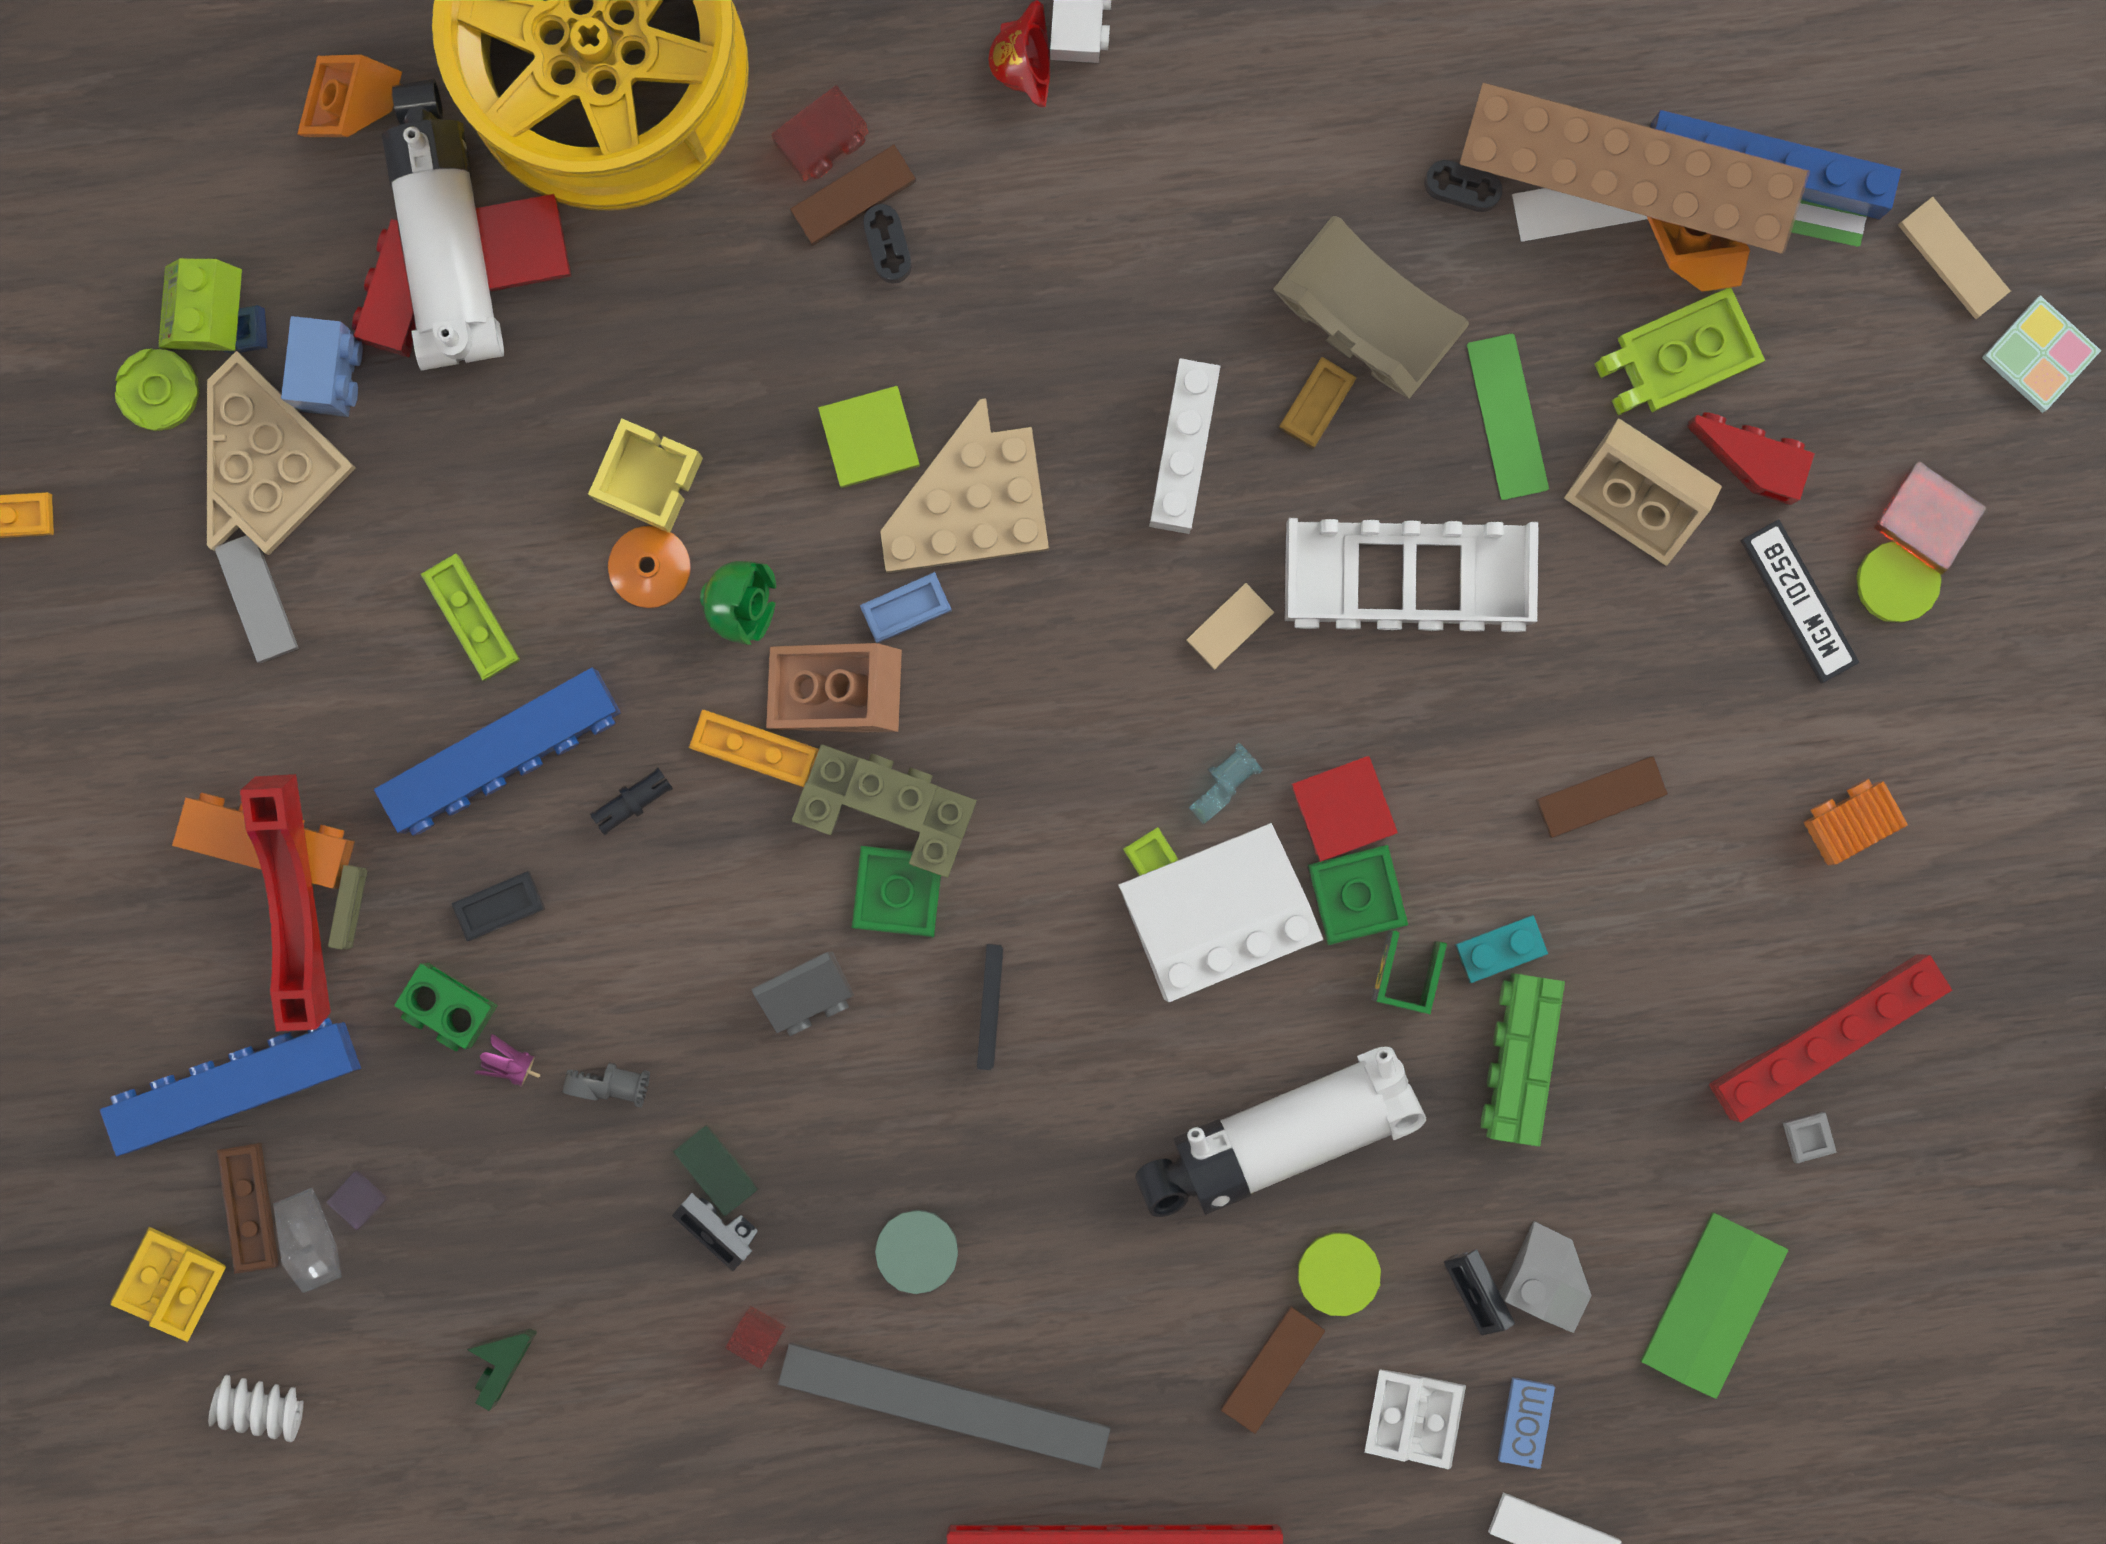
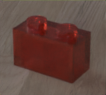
(821, 134)

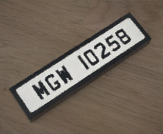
(1799, 601)

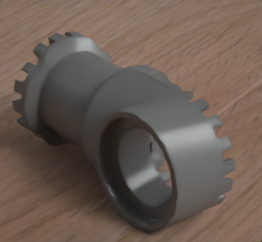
(616, 1084)

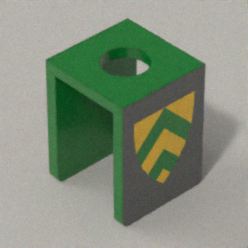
(1431, 979)

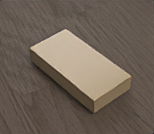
(1230, 626)

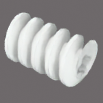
(256, 1409)

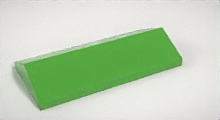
(1714, 1305)

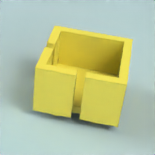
(643, 477)

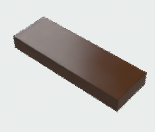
(853, 195)
(1601, 796)
(247, 1208)
(1272, 1369)

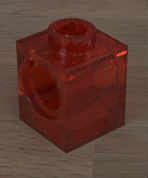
(755, 1337)

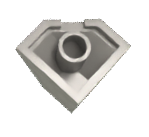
(1548, 1279)

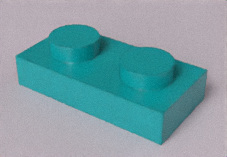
(1501, 949)

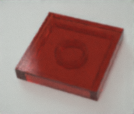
(1930, 518)

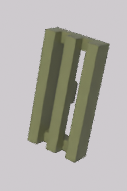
(347, 907)

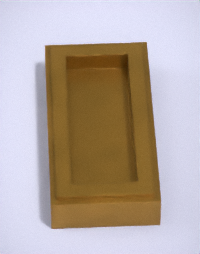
(1317, 402)

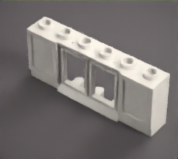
(1495, 574)

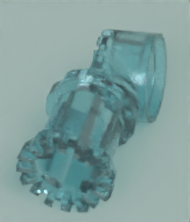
(1229, 776)

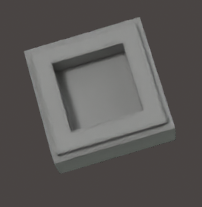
(1809, 1137)

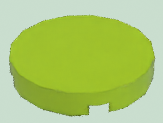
(156, 389)
(1896, 584)
(1339, 1274)

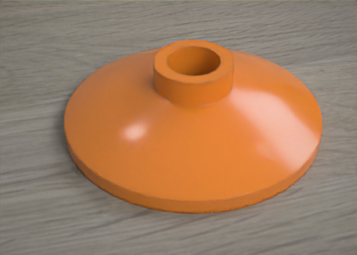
(666, 579)

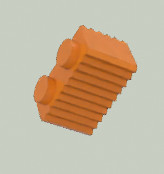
(1855, 822)

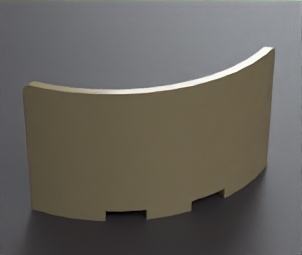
(1369, 308)

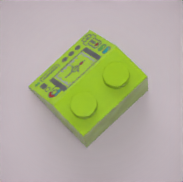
(200, 305)

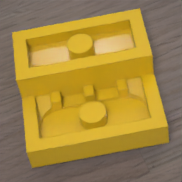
(168, 1284)

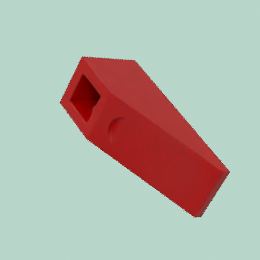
(388, 309)
(1760, 463)

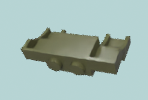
(891, 796)

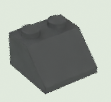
(803, 993)

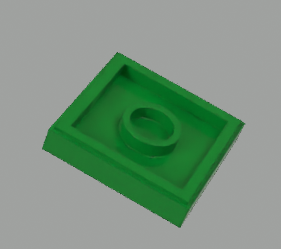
(895, 893)
(1357, 895)

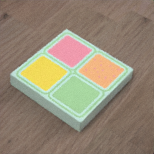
(2041, 354)

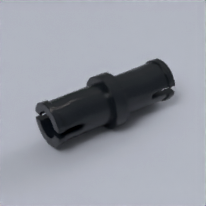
(631, 801)

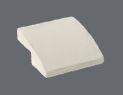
(1415, 1418)

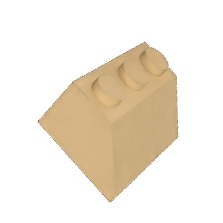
(1643, 492)

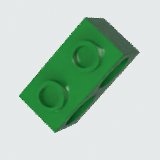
(449, 997)

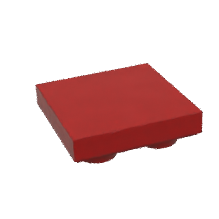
(523, 242)
(1344, 808)

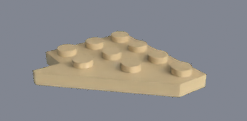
(262, 459)
(971, 501)

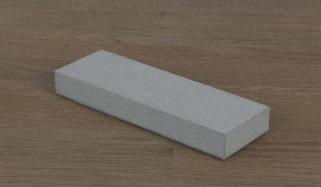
(256, 599)

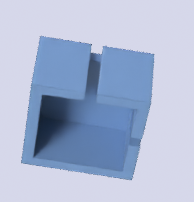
(321, 367)

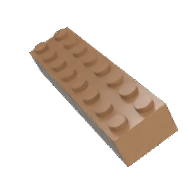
(1634, 167)

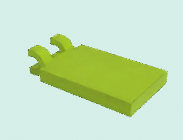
(1683, 353)

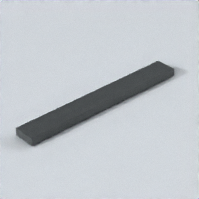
(944, 1405)

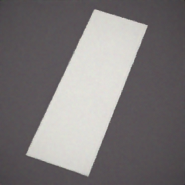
(1554, 213)

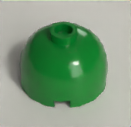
(738, 599)

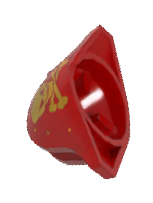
(1022, 54)

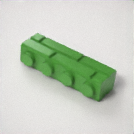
(1524, 1059)

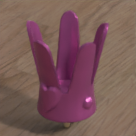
(514, 1069)

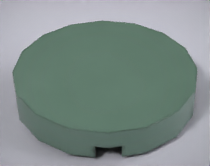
(916, 1251)

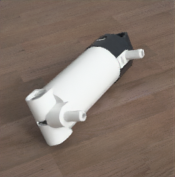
(439, 231)
(1284, 1136)

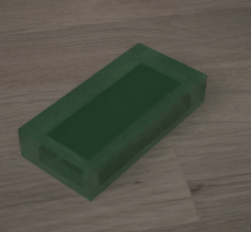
(716, 1170)

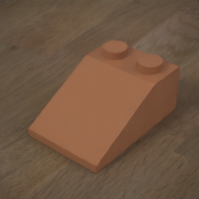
(834, 688)

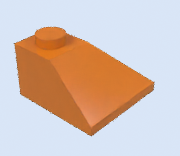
(347, 95)
(1701, 257)

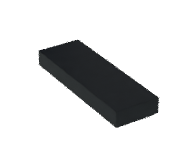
(990, 1007)

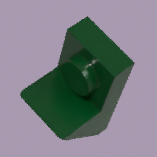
(506, 1356)

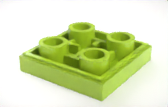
(869, 436)

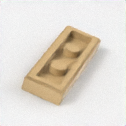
(1954, 258)

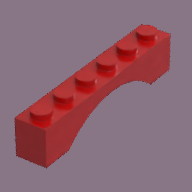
(278, 836)
(1833, 1038)

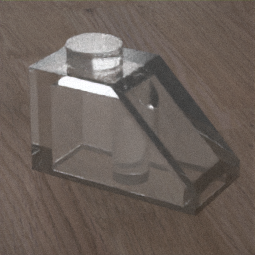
(306, 1241)

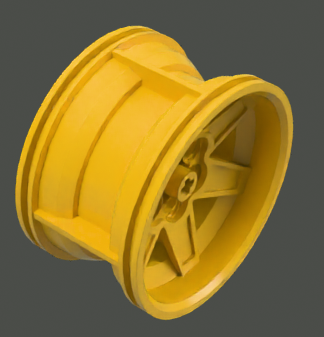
(626, 167)

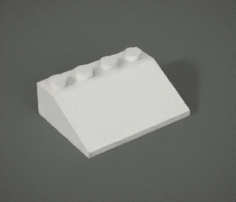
(1220, 912)

